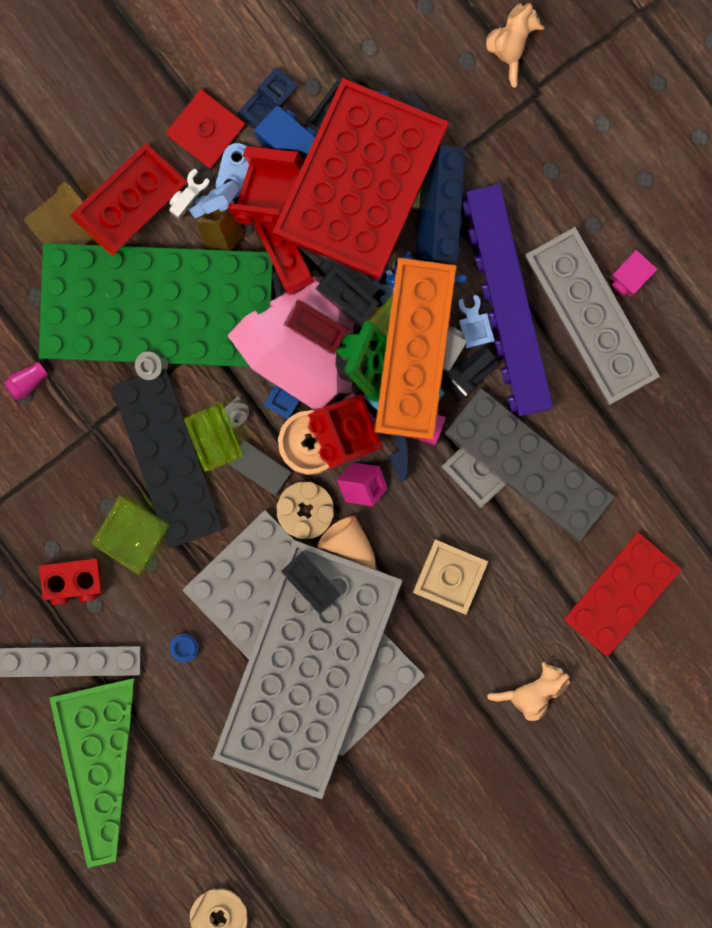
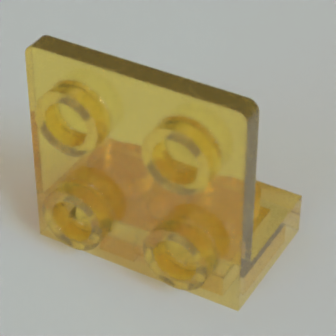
(53, 221)

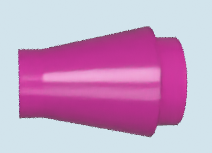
(24, 381)

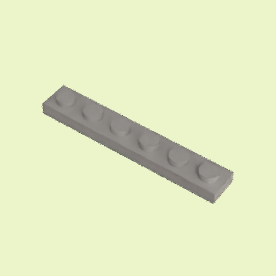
(70, 661)

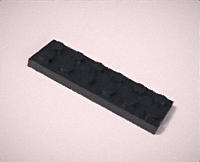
(167, 458)

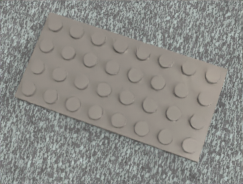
(236, 597)
(307, 675)

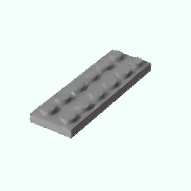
(591, 316)

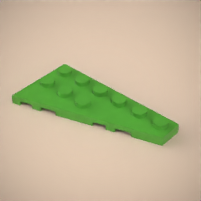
(94, 749)

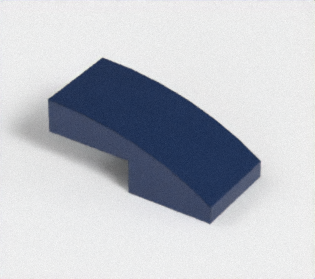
(272, 92)
(400, 458)

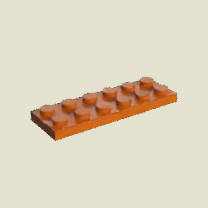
(415, 349)

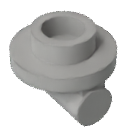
(150, 365)
(237, 412)

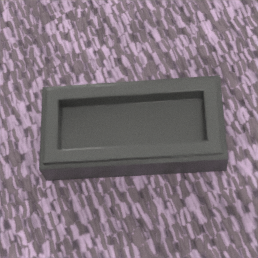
(260, 468)

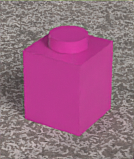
(632, 274)

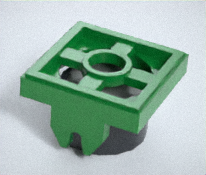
(363, 360)

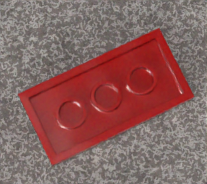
(128, 199)
(622, 594)

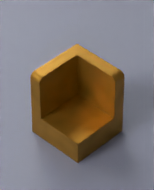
(220, 230)

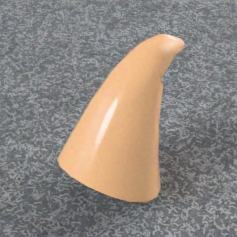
(349, 542)

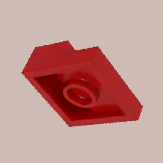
(344, 431)

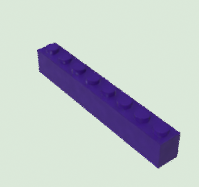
(508, 301)

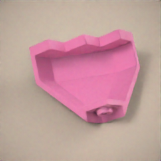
(289, 358)

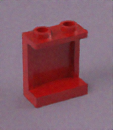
(266, 185)

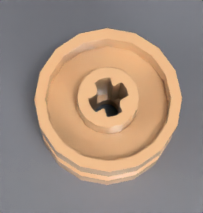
(293, 448)

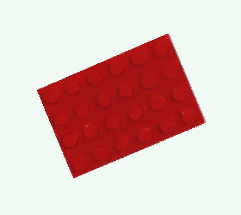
(360, 178)

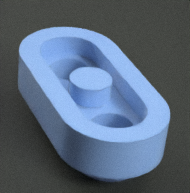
(232, 170)

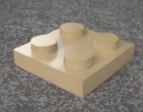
(450, 577)

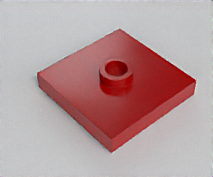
(205, 129)

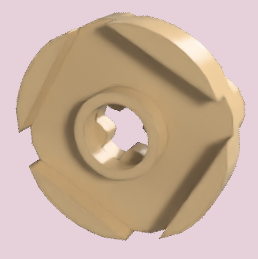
(289, 506)
(215, 900)

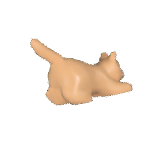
(510, 41)
(534, 697)

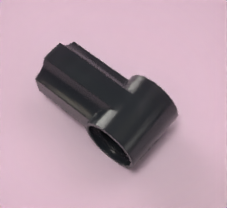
(464, 377)

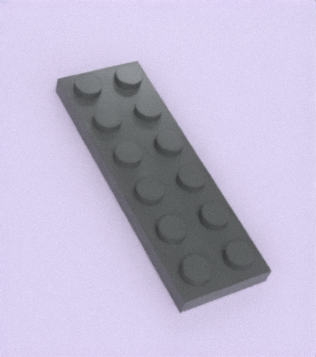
(529, 465)

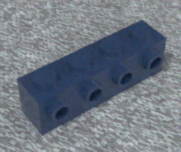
(441, 207)

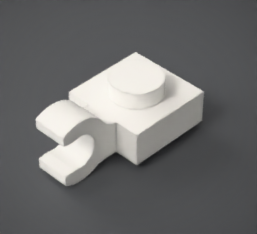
(183, 201)

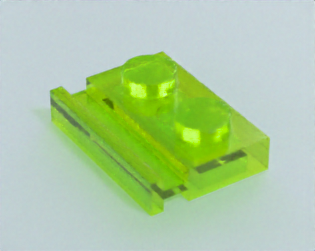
(213, 437)

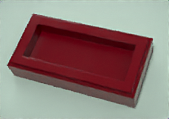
(315, 327)

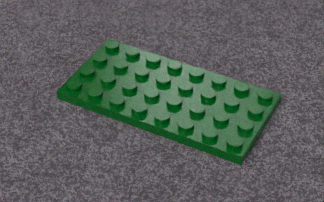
(149, 301)

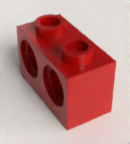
(70, 573)

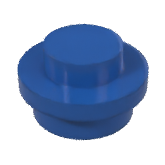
(183, 648)

